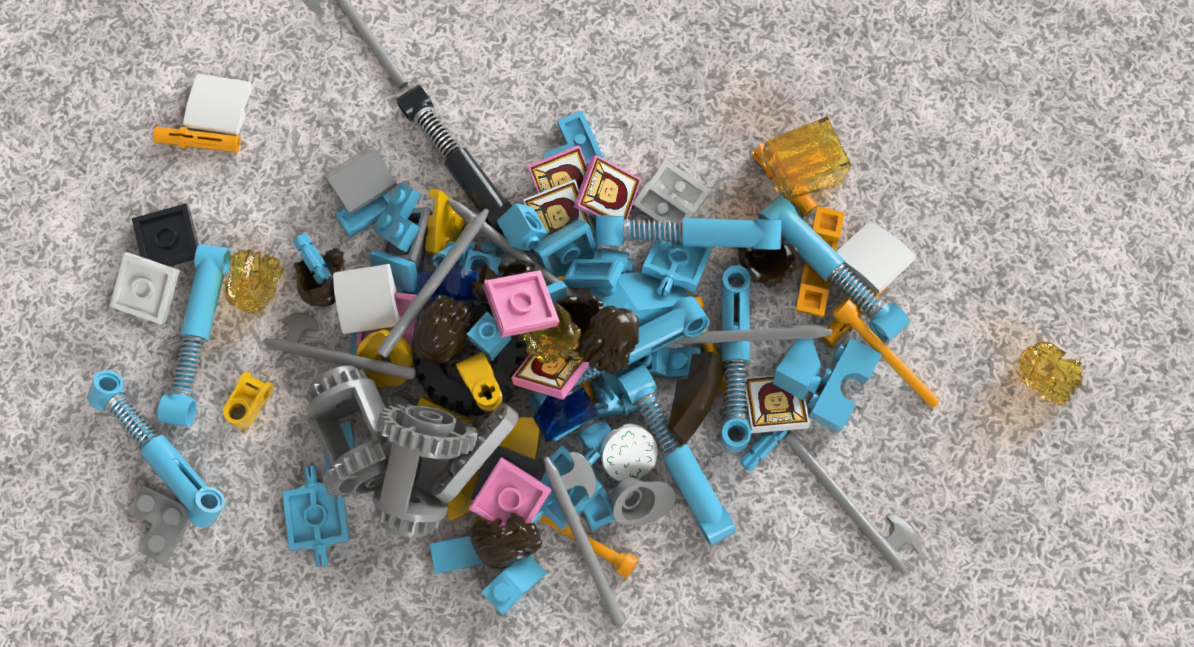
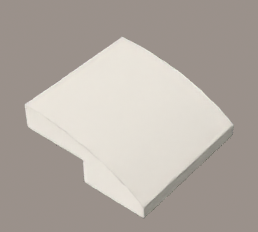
(217, 104)
(671, 195)
(875, 256)
(365, 299)

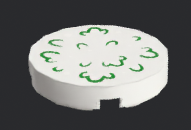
(628, 452)

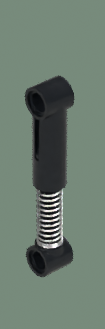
(460, 163)

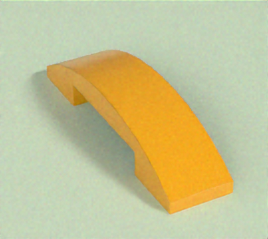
(812, 289)

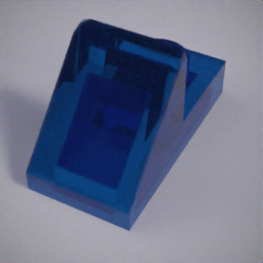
(455, 284)
(559, 416)

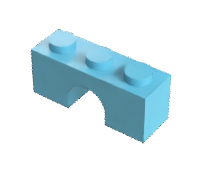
(853, 362)

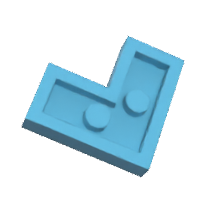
(577, 132)
(394, 222)

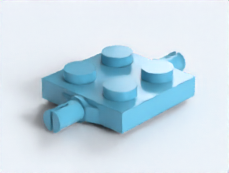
(676, 265)
(577, 494)
(314, 518)

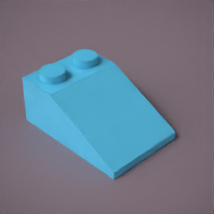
(639, 294)

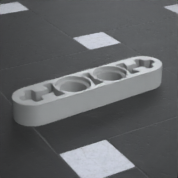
(466, 465)

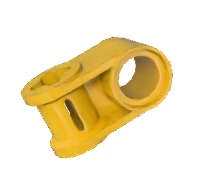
(480, 378)
(247, 398)

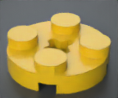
(401, 354)

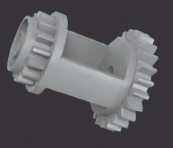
(334, 397)
(414, 433)

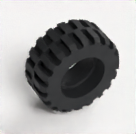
(457, 395)

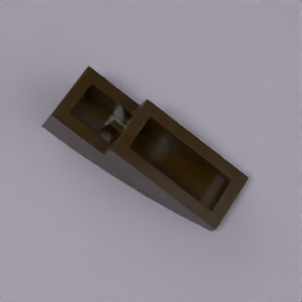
(695, 395)

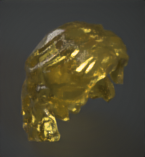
(252, 280)
(554, 341)
(1049, 373)

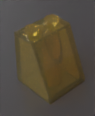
(806, 159)

